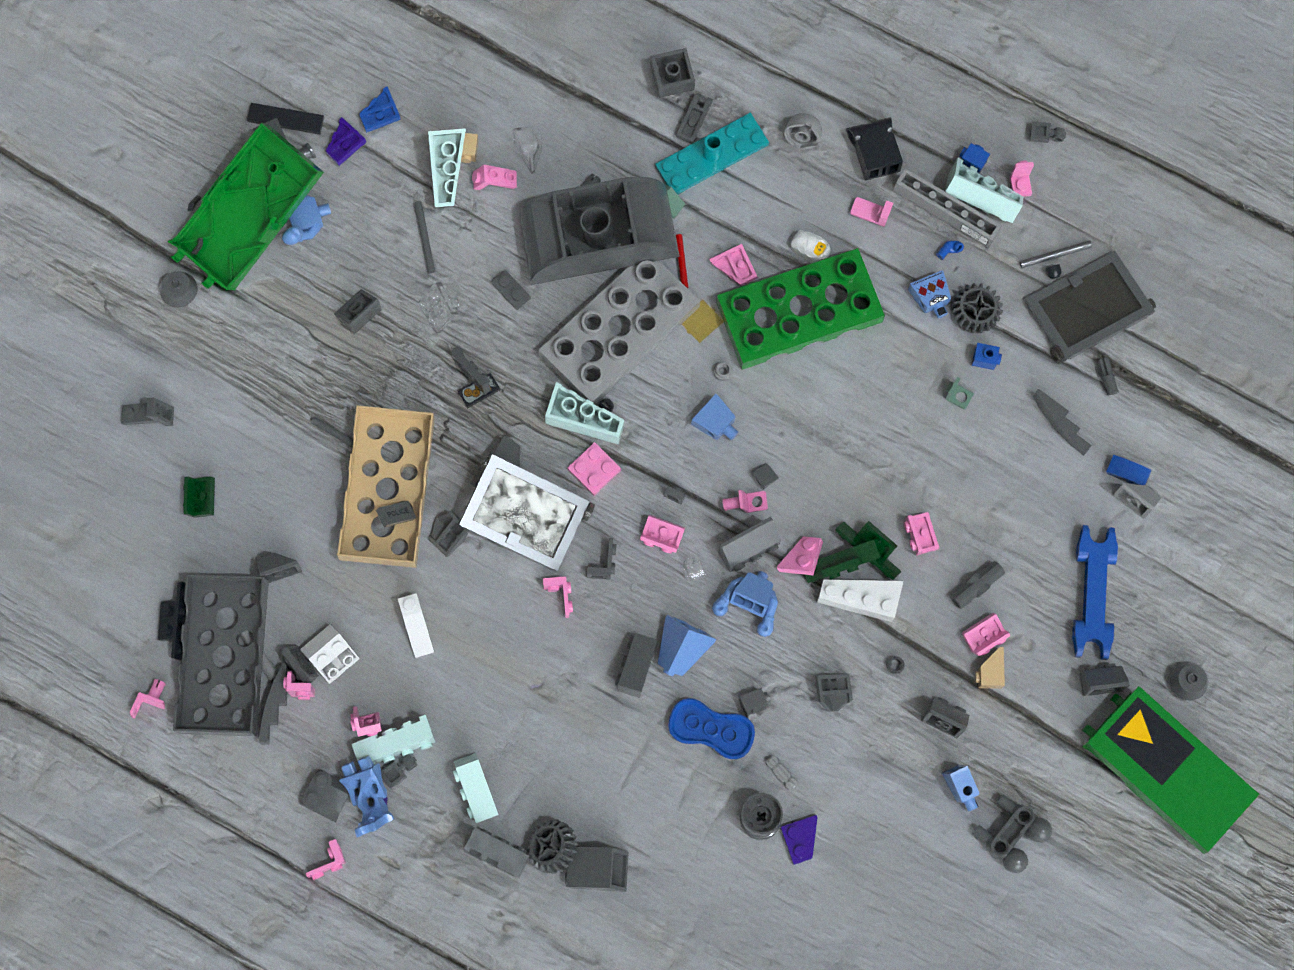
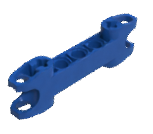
(1093, 626)

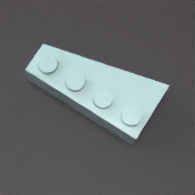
(445, 158)
(983, 192)
(582, 416)
(396, 742)

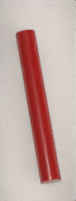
(681, 260)

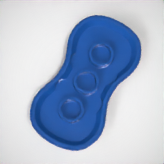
(697, 724)

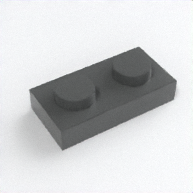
(511, 290)

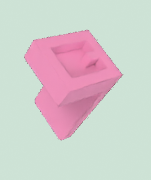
(1020, 178)
(871, 212)
(553, 585)
(334, 852)

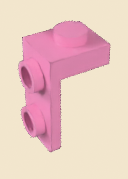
(495, 176)

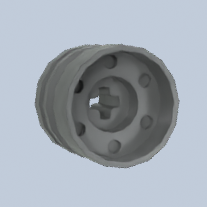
(762, 805)

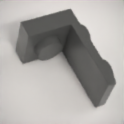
(597, 571)

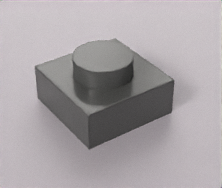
(675, 494)

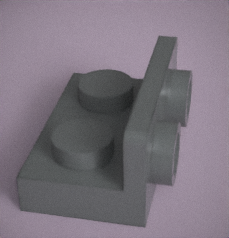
(299, 664)

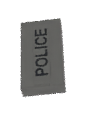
(396, 513)

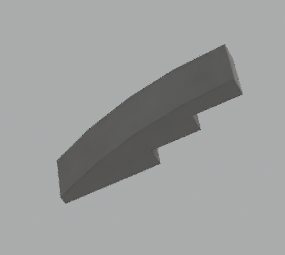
(1056, 416)
(276, 698)

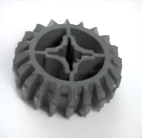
(992, 308)
(562, 840)

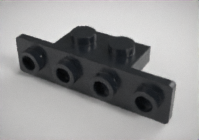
(171, 621)

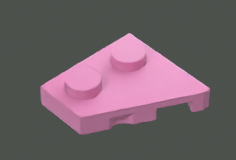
(735, 265)
(802, 557)

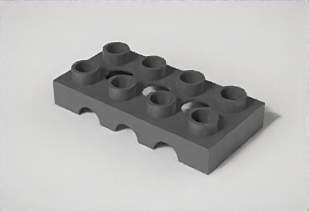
(200, 657)

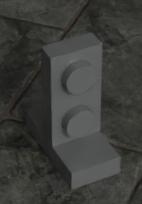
(149, 412)

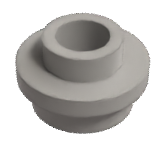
(723, 365)

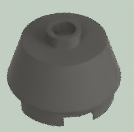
(178, 289)
(1188, 681)

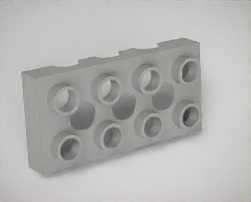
(638, 341)

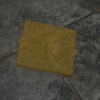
(702, 322)

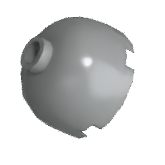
(803, 130)

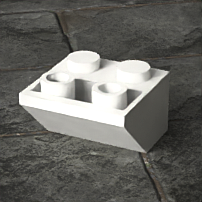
(329, 654)

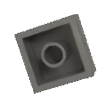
(672, 72)

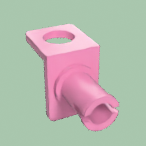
(744, 502)
(151, 698)

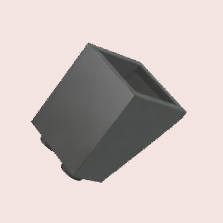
(598, 869)

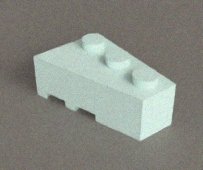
(474, 788)

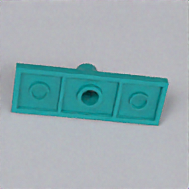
(712, 154)

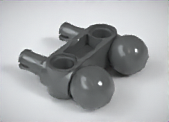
(1038, 830)

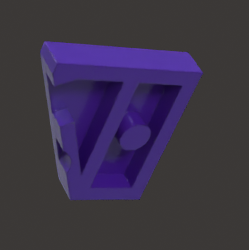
(344, 142)
(800, 839)

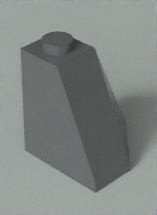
(504, 449)

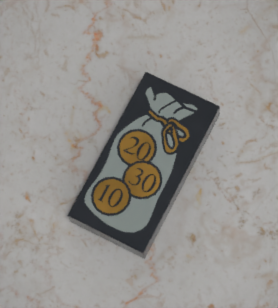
(472, 394)

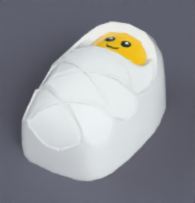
(810, 246)

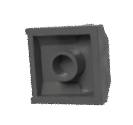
(325, 795)

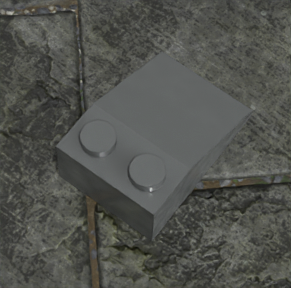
(946, 718)

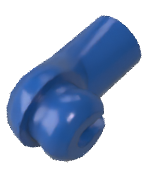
(949, 247)

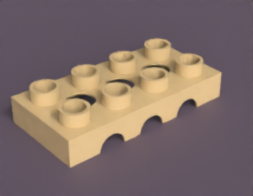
(361, 487)

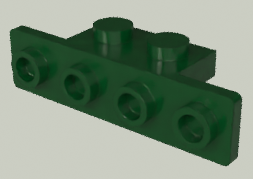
(884, 545)
(844, 560)

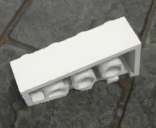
(864, 597)

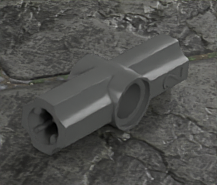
(977, 584)

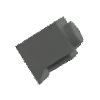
(754, 701)

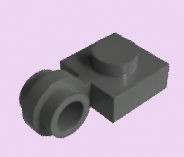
(1041, 131)
(394, 774)

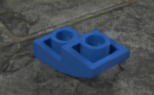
(1128, 470)

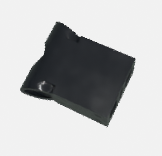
(876, 148)

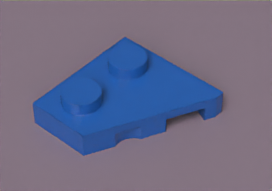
(380, 112)

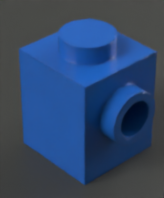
(974, 156)
(986, 356)

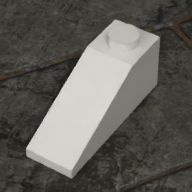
(415, 625)

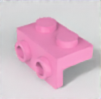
(922, 533)
(662, 534)
(985, 635)
(300, 690)
(366, 724)

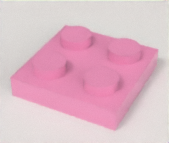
(594, 469)

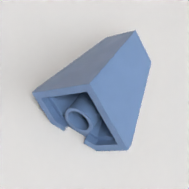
(681, 646)

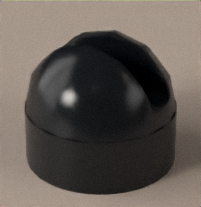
(1054, 271)
(607, 401)

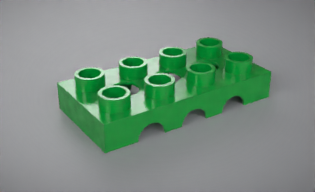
(810, 327)

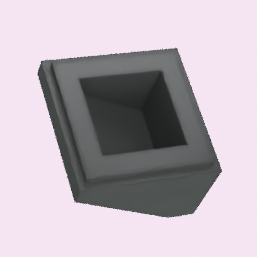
(765, 476)

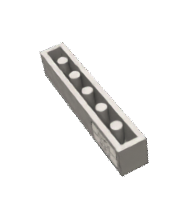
(947, 208)

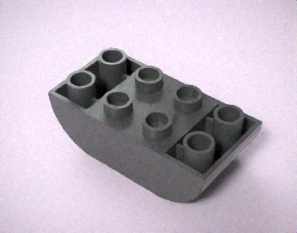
(597, 228)

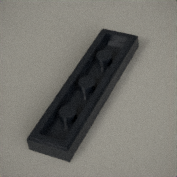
(287, 118)

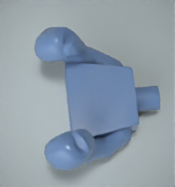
(305, 221)
(752, 594)

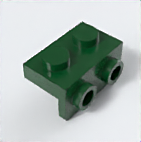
(199, 496)

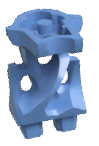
(370, 784)

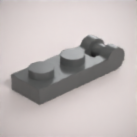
(694, 118)
(471, 370)

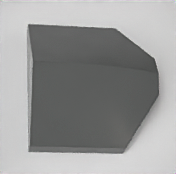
(447, 534)
(833, 691)

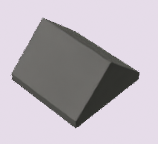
(358, 311)

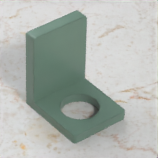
(953, 389)

